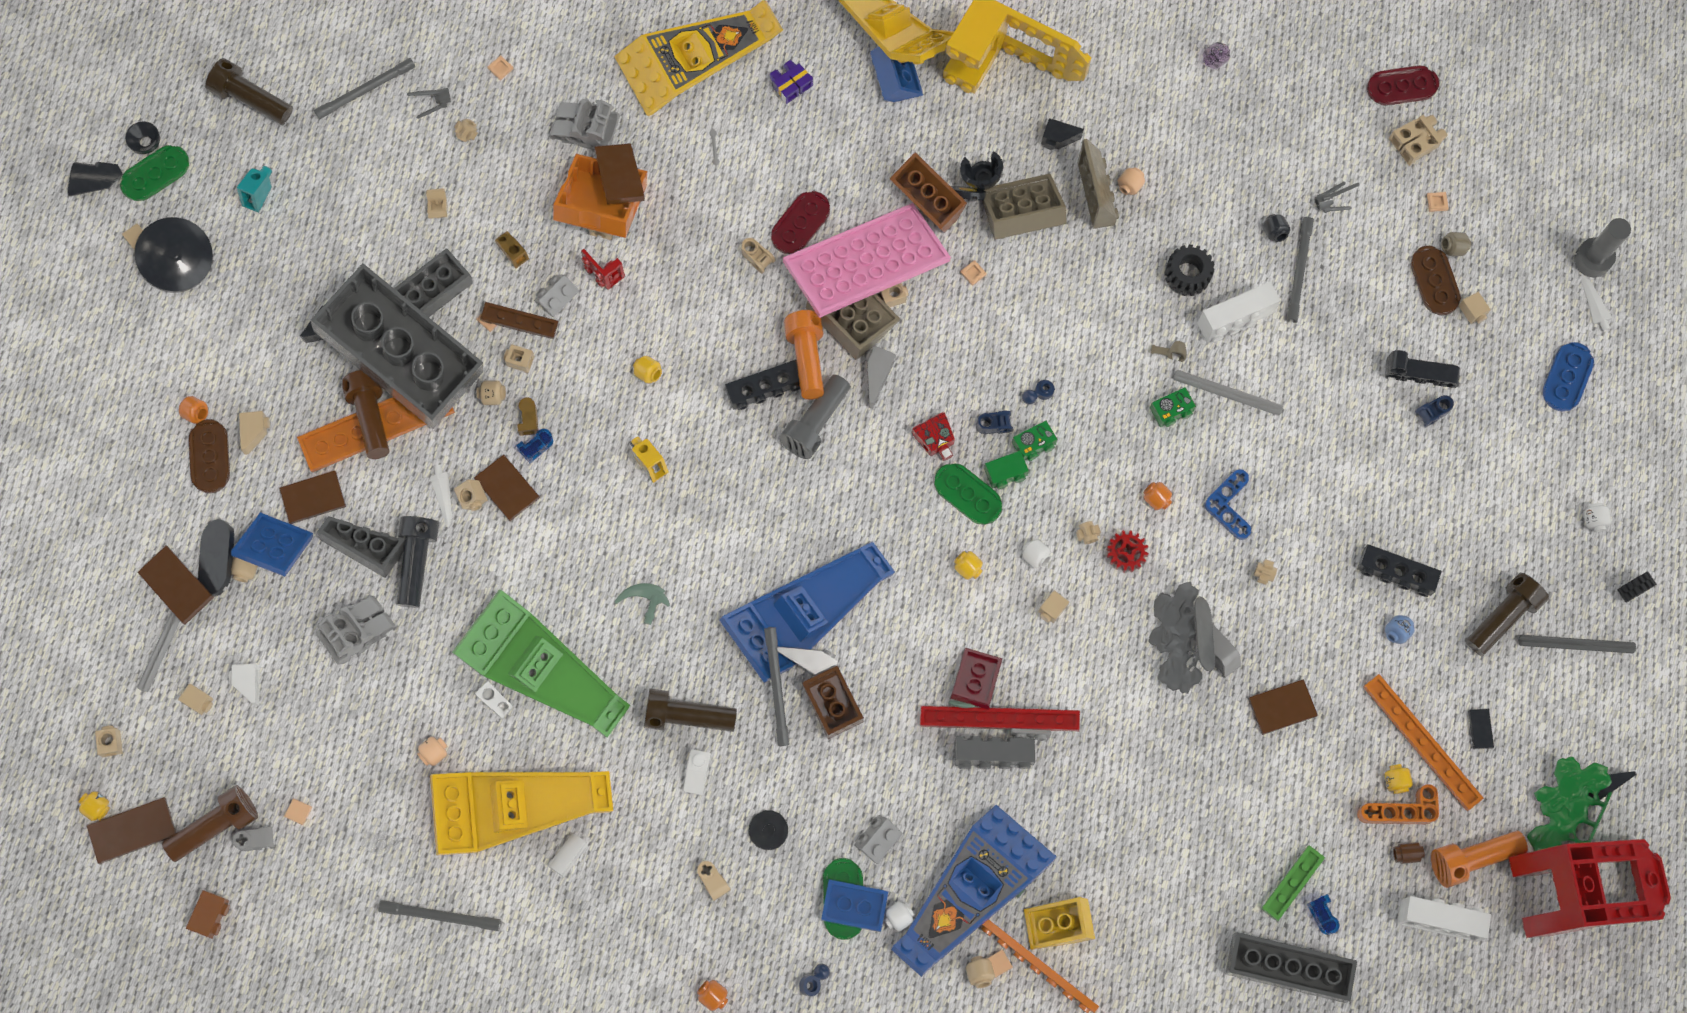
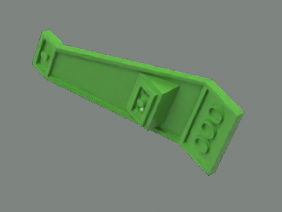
(509, 643)

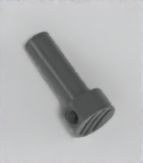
(1598, 253)
(802, 436)

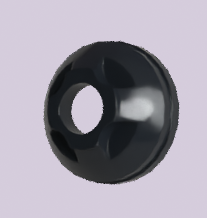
(137, 132)

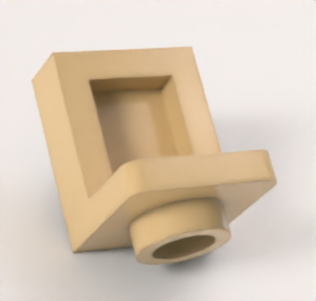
(436, 203)

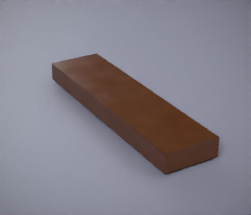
(519, 320)

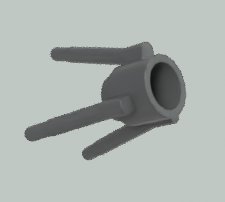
(441, 96)
(1325, 199)

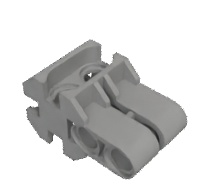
(585, 123)
(360, 623)

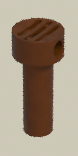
(364, 393)
(212, 823)

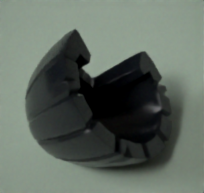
(982, 174)

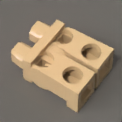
(1417, 138)

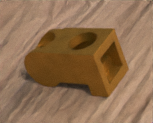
(512, 249)
(529, 417)

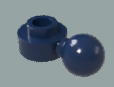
(1030, 396)
(821, 972)

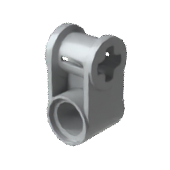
(257, 839)

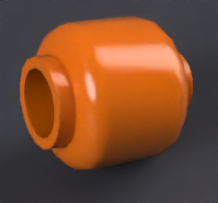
(193, 409)
(1158, 496)
(712, 995)

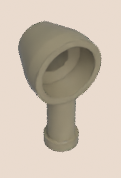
(1177, 347)

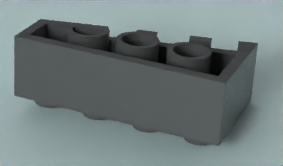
(367, 547)
(994, 752)

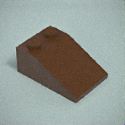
(833, 702)

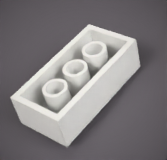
(1238, 312)
(1444, 918)

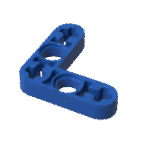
(1223, 502)

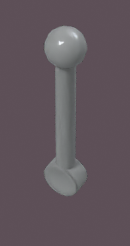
(713, 133)

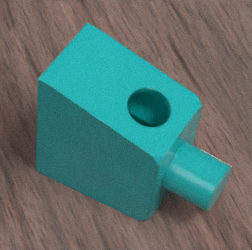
(255, 186)

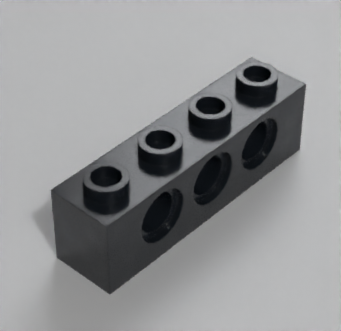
(753, 383)
(1428, 575)

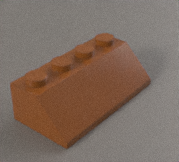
(929, 192)

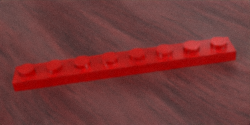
(1000, 718)

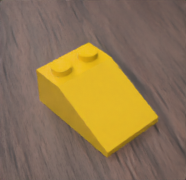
(1059, 923)

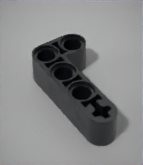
(1420, 371)

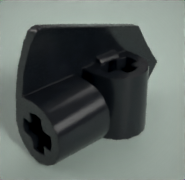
(91, 177)

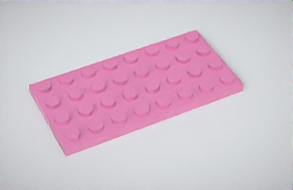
(866, 260)

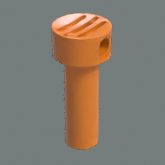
(804, 330)
(1454, 864)

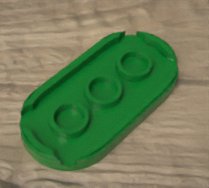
(154, 173)
(968, 494)
(846, 872)

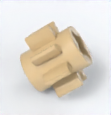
(466, 130)
(1088, 532)
(1265, 571)

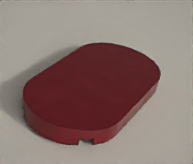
(1402, 85)
(800, 222)

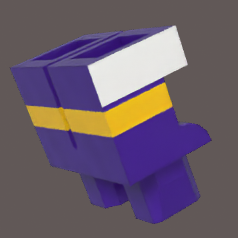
(791, 83)

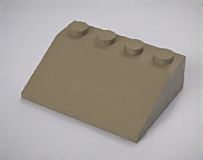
(1096, 186)
(1024, 206)
(860, 324)

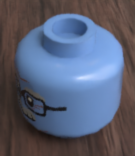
(1399, 629)

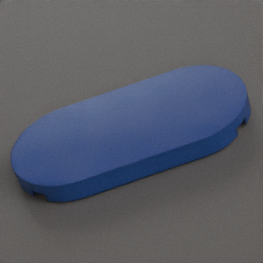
(1568, 376)

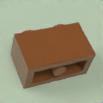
(208, 914)

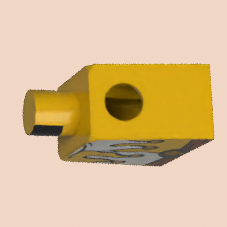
(647, 457)

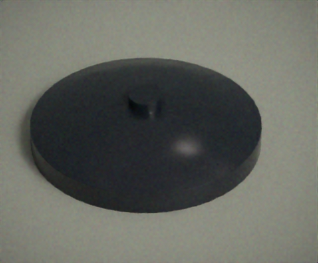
(173, 254)

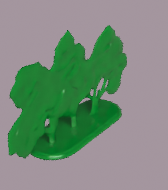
(1569, 803)

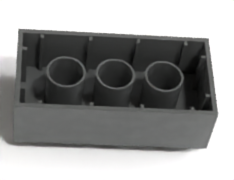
(397, 345)

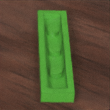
(1293, 883)

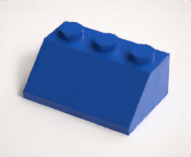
(896, 79)

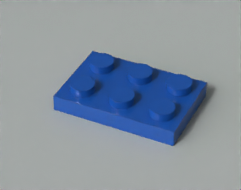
(854, 905)

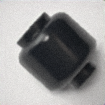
(1276, 228)

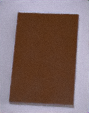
(507, 487)
(312, 497)
(1282, 707)

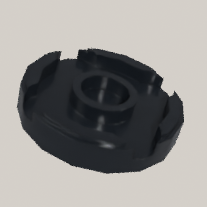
(969, 192)
(763, 834)

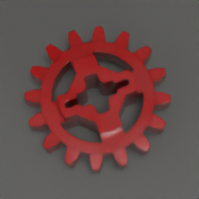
(1135, 549)

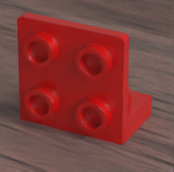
(607, 277)

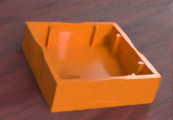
(584, 201)

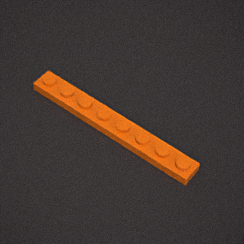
(1423, 742)
(1038, 966)

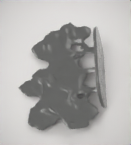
(1176, 634)

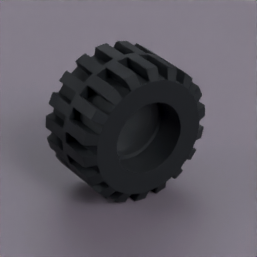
(1185, 283)

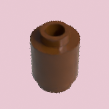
(1408, 853)

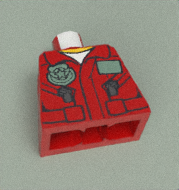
(935, 436)

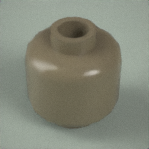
(1456, 244)

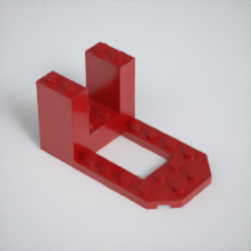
(1581, 887)

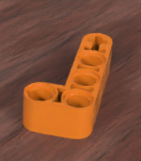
(1397, 810)

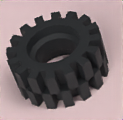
(1636, 586)

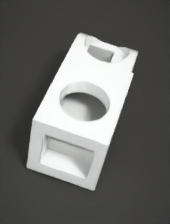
(494, 700)

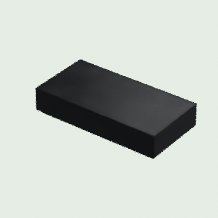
(1481, 729)

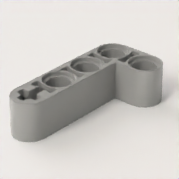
(1226, 655)

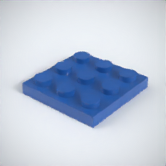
(272, 544)

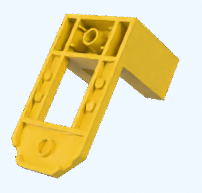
(983, 35)

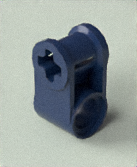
(1432, 412)
(998, 421)

